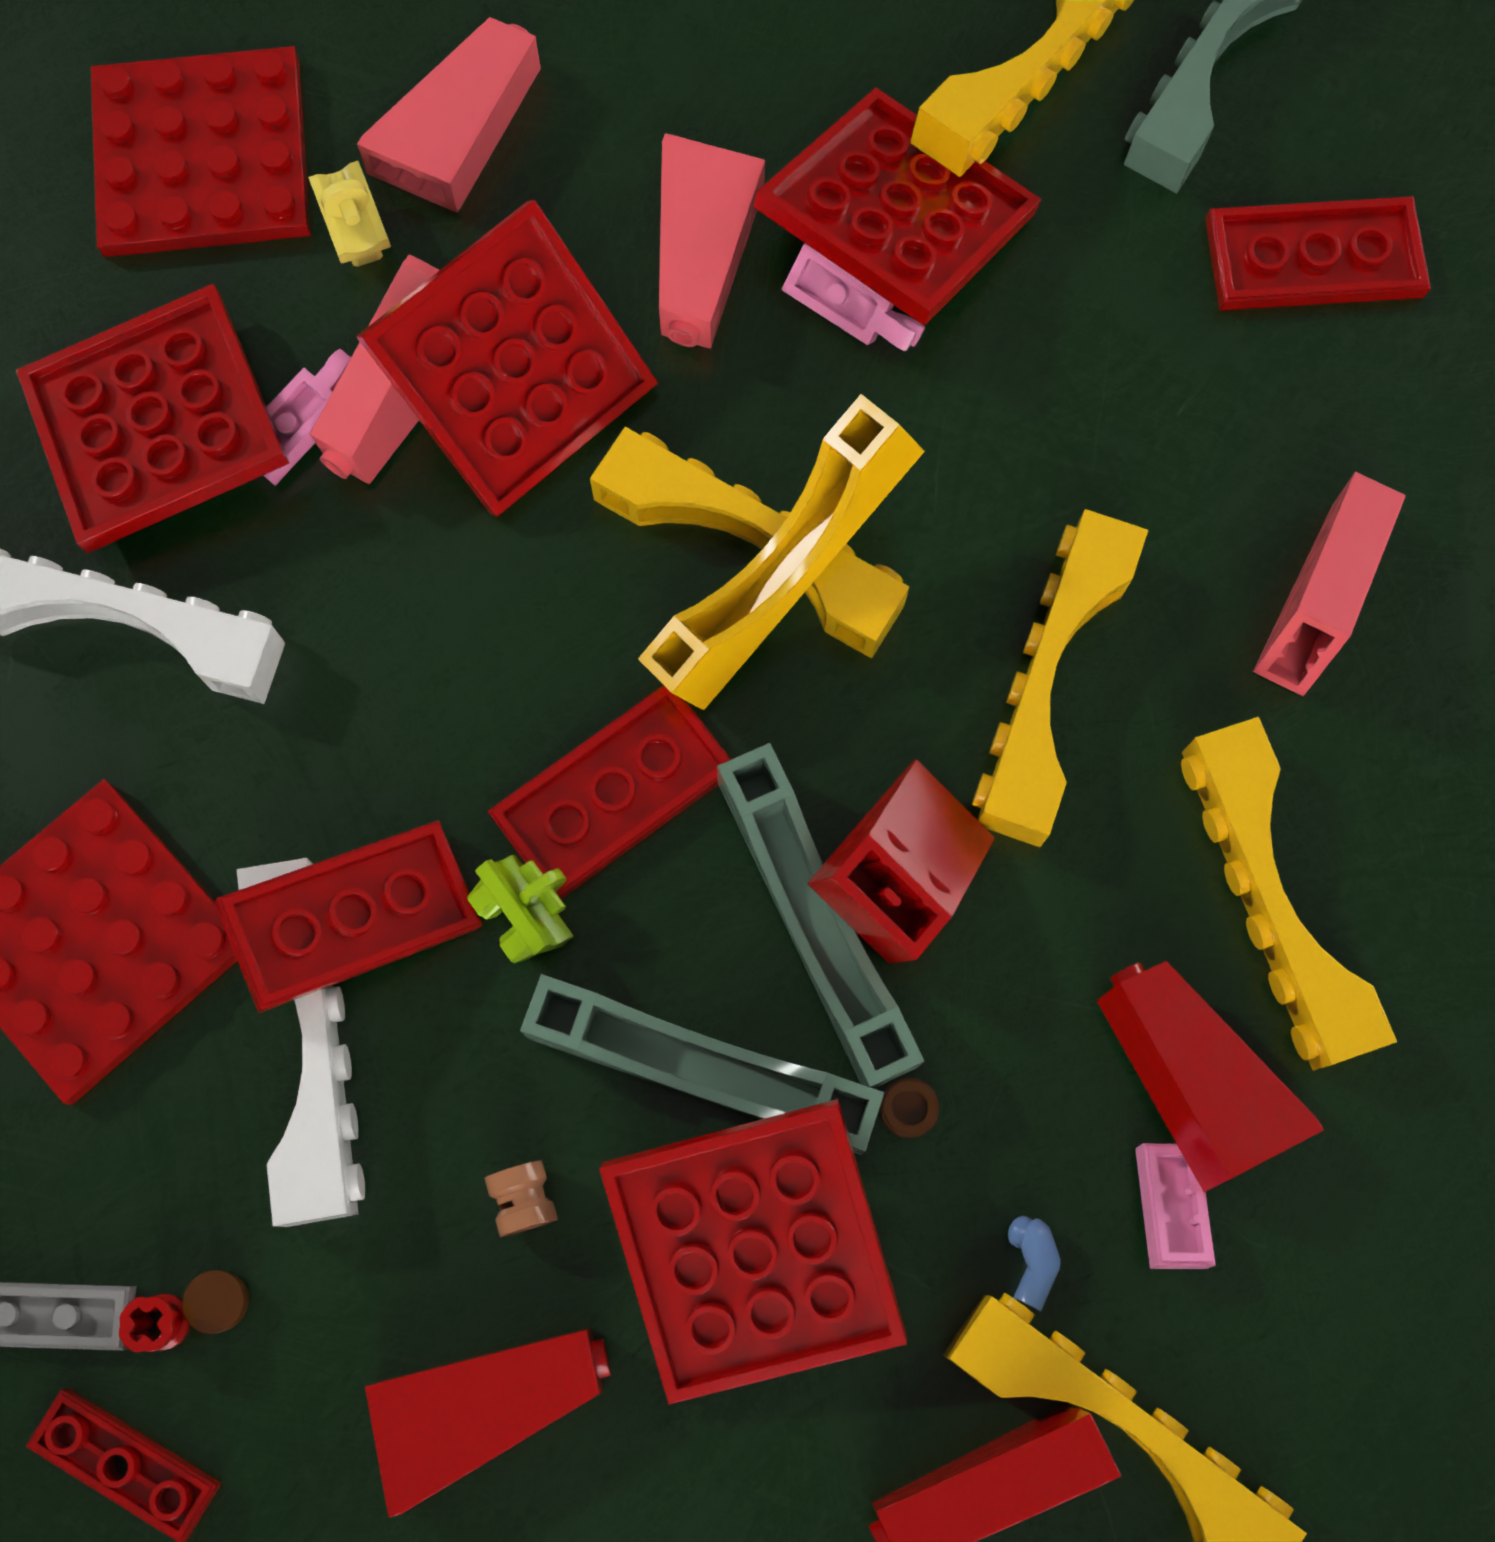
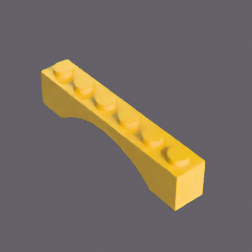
(972, 109)
(851, 477)
(657, 487)
(1028, 778)
(1329, 1006)
(1018, 1361)

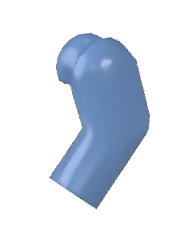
(1041, 1257)

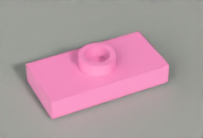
(1173, 1210)

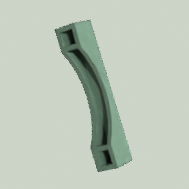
(1181, 121)
(836, 961)
(688, 1061)

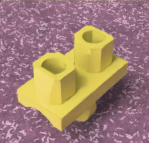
(350, 215)

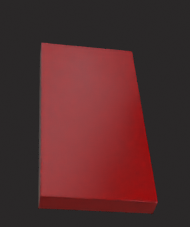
(1317, 253)
(612, 790)
(347, 915)

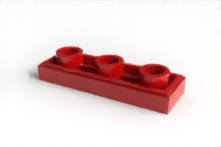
(158, 1482)

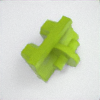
(527, 901)

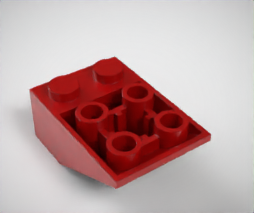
(904, 866)

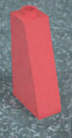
(454, 116)
(702, 234)
(365, 412)
(1331, 585)

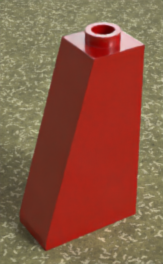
(1202, 1076)
(467, 1412)
(1000, 1482)

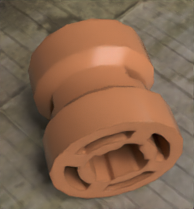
(521, 1198)

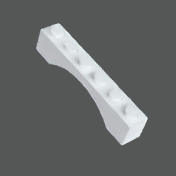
(223, 649)
(313, 1164)

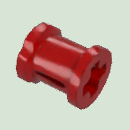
(136, 1322)

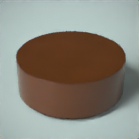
(909, 1108)
(215, 1301)

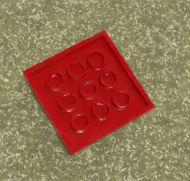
(199, 151)
(894, 210)
(509, 358)
(150, 418)
(100, 941)
(753, 1252)

